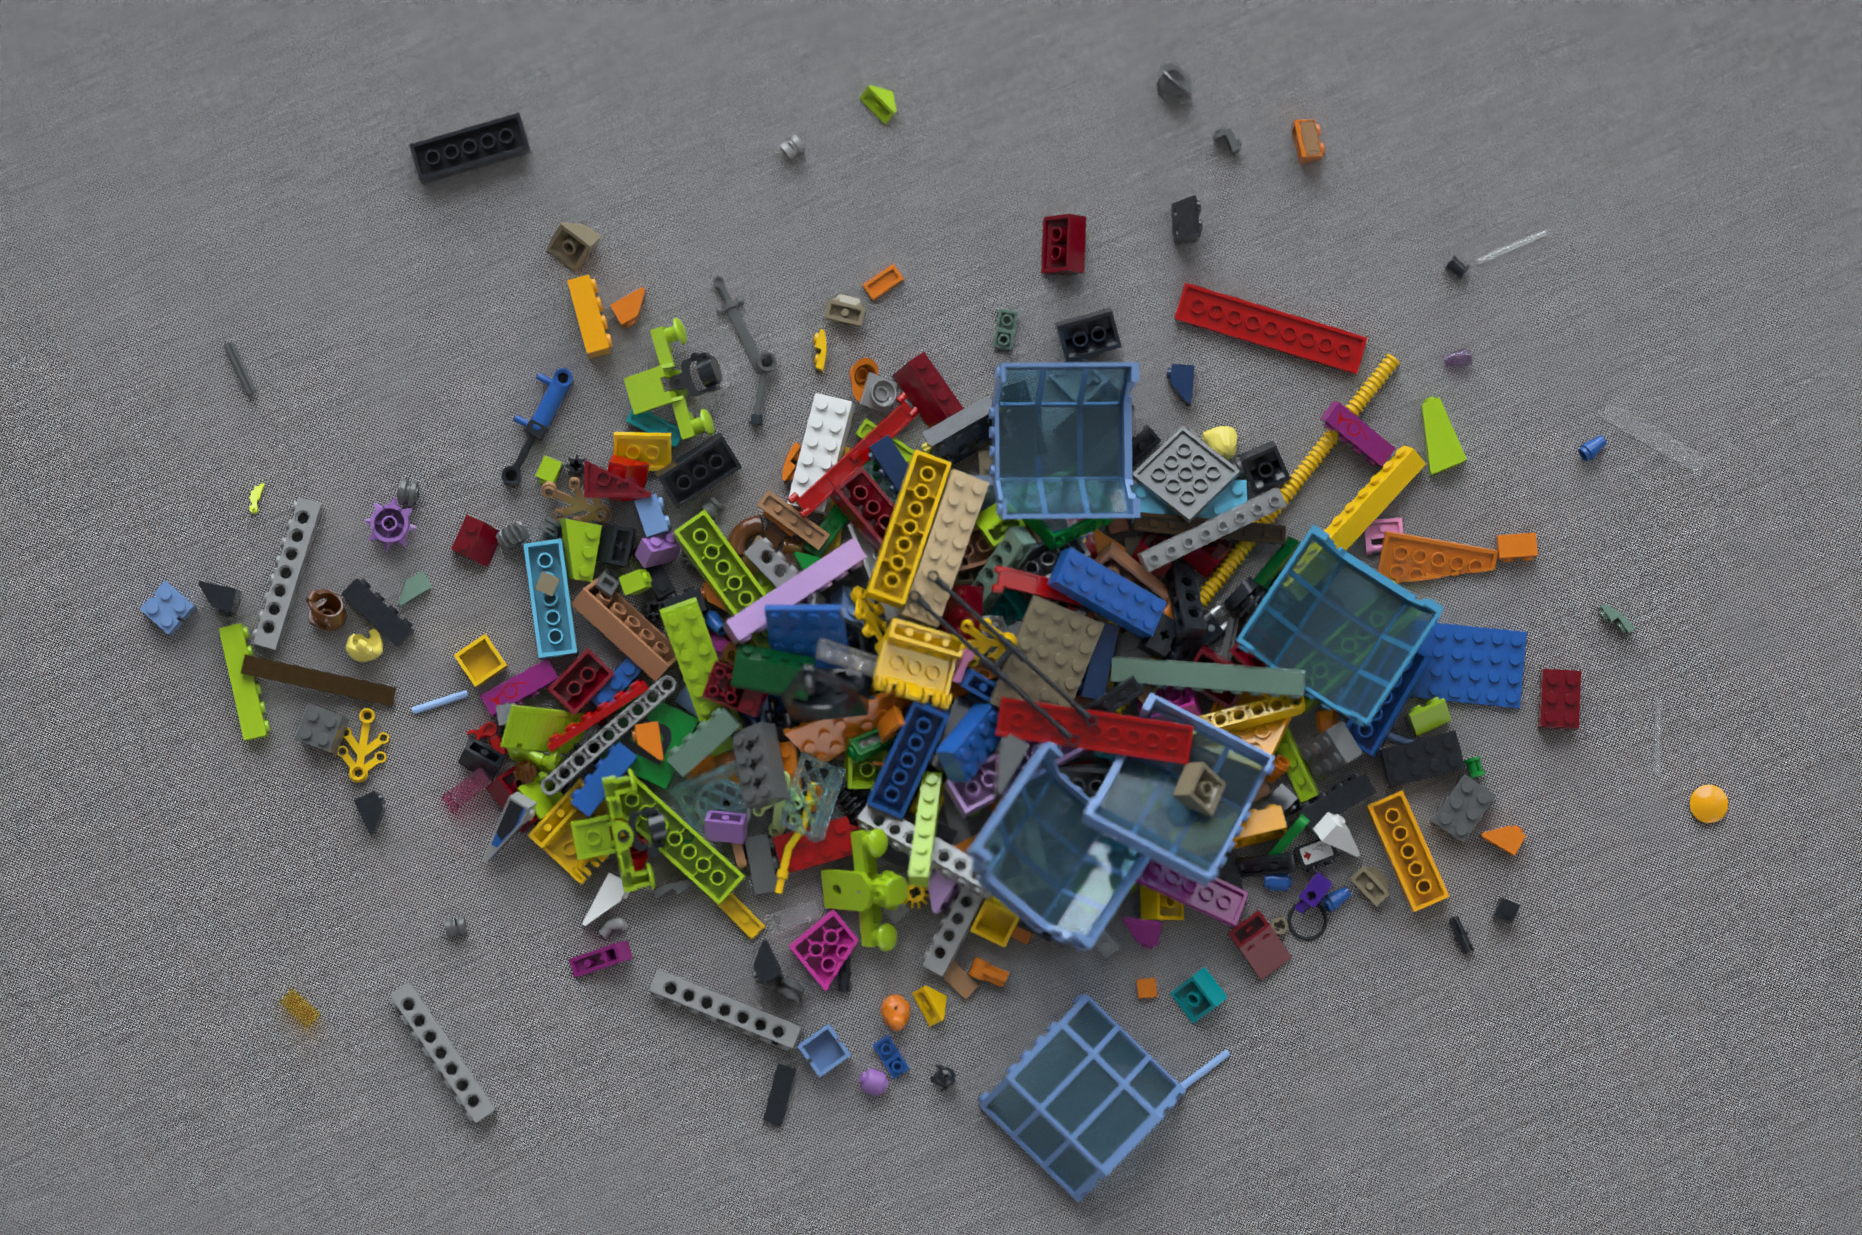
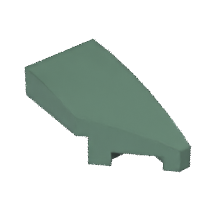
(414, 587)

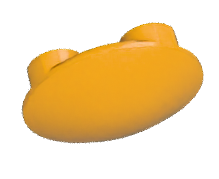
(1708, 803)

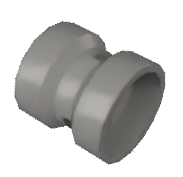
(797, 147)

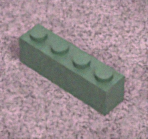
(703, 741)

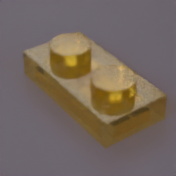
(300, 1007)

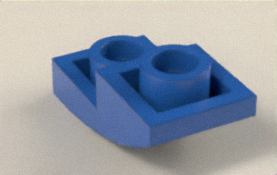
(890, 1056)

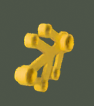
(871, 619)
(983, 643)
(363, 749)

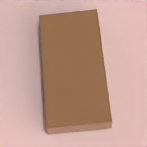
(960, 981)

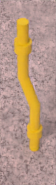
(782, 873)

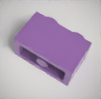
(657, 550)
(726, 827)

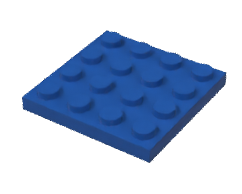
(799, 628)

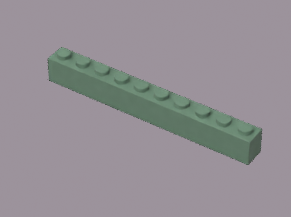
(1210, 676)

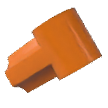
(985, 971)

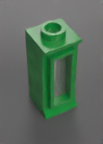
(866, 745)

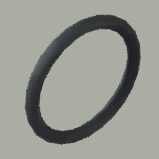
(1303, 937)

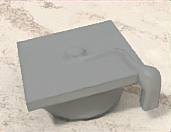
(879, 393)

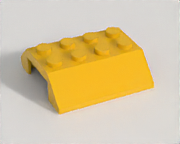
(917, 663)
(556, 835)

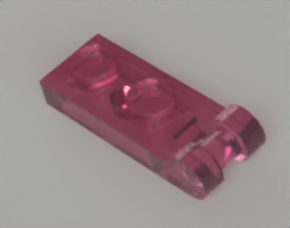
(466, 789)

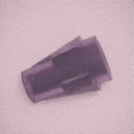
(1458, 358)

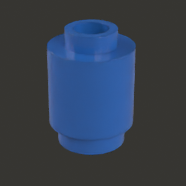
(1278, 882)

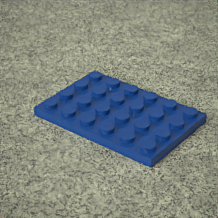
(1473, 665)

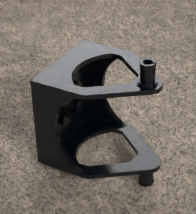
(830, 691)

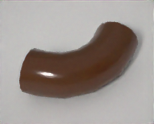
(743, 531)

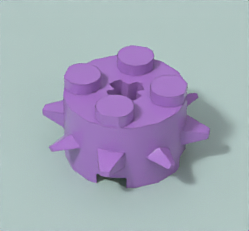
(384, 515)

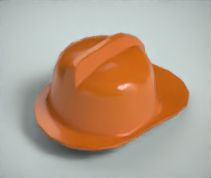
(859, 373)
(1326, 719)

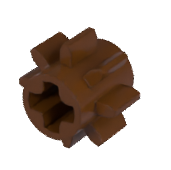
(525, 772)

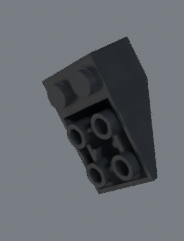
(1185, 221)

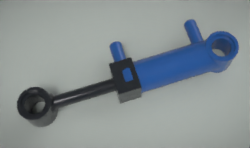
(542, 418)

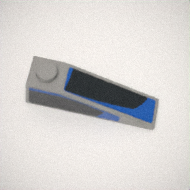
(515, 815)

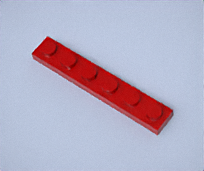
(589, 719)

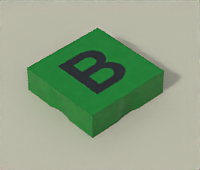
(673, 728)

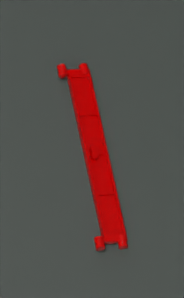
(854, 458)
(1029, 584)

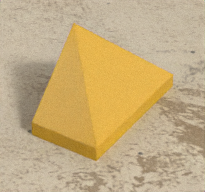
(931, 1004)

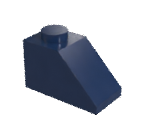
(1181, 381)

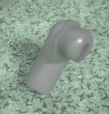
(612, 924)

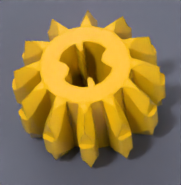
(918, 898)

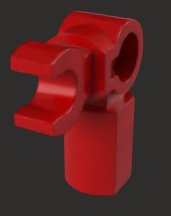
(490, 730)

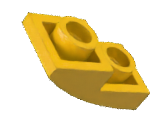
(820, 345)

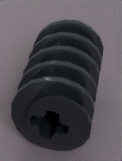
(851, 802)

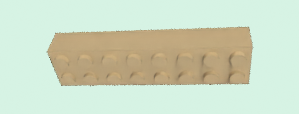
(945, 545)

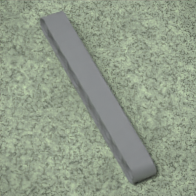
(599, 737)

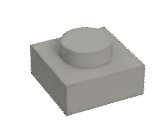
(896, 915)

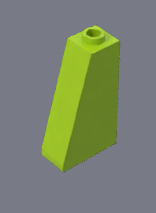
(1440, 439)

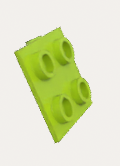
(535, 793)

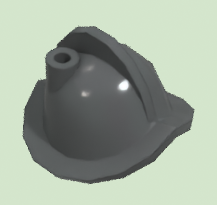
(1173, 82)

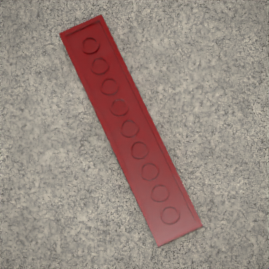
(1270, 328)
(1111, 734)

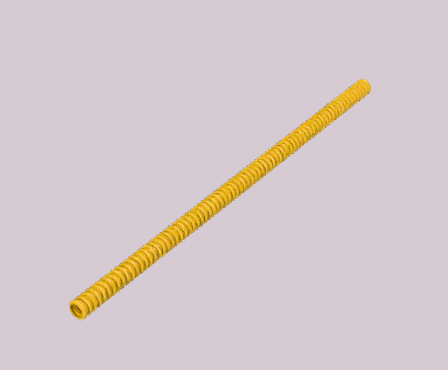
(1296, 480)

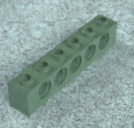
(1008, 553)

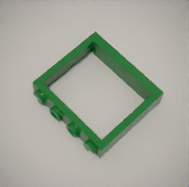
(1068, 534)

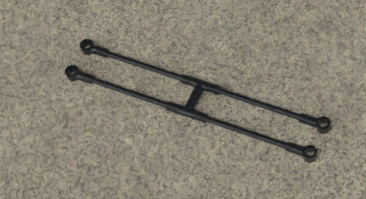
(995, 667)

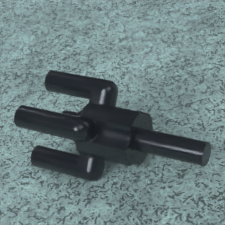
(781, 722)

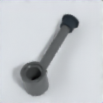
(756, 418)

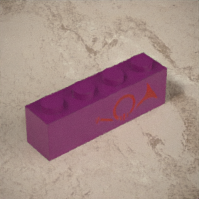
(1357, 434)
(521, 686)

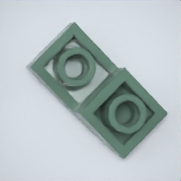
(1005, 329)
(1610, 614)

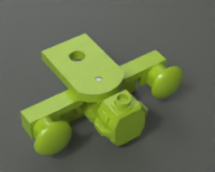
(866, 889)

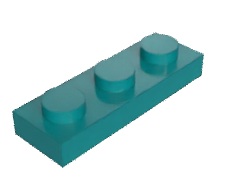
(653, 424)

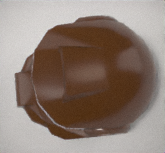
(327, 614)

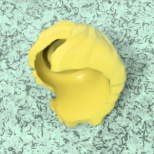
(1222, 440)
(365, 649)

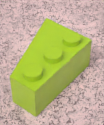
(581, 548)

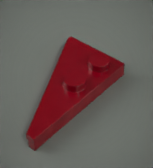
(603, 484)

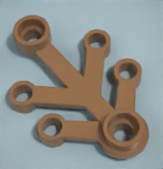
(578, 503)

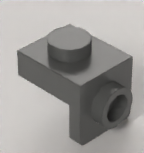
(1232, 141)

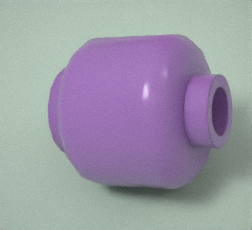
(873, 1082)

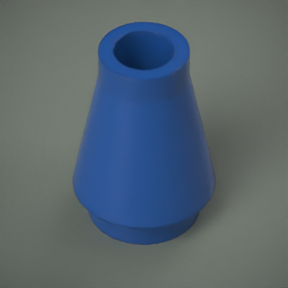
(1591, 448)
(714, 622)
(1335, 899)

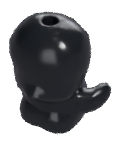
(939, 1078)

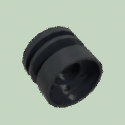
(1245, 599)

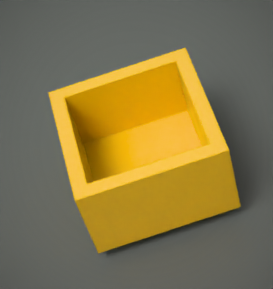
(481, 661)
(995, 921)

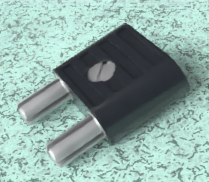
(1214, 630)

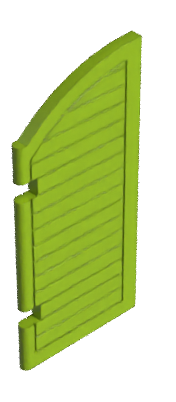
(535, 725)

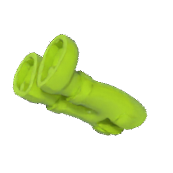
(541, 760)

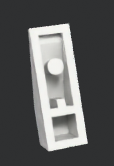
(1335, 833)
(608, 897)

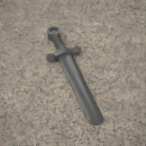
(737, 320)

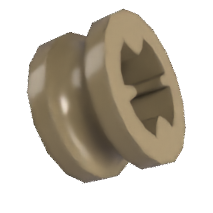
(1276, 920)

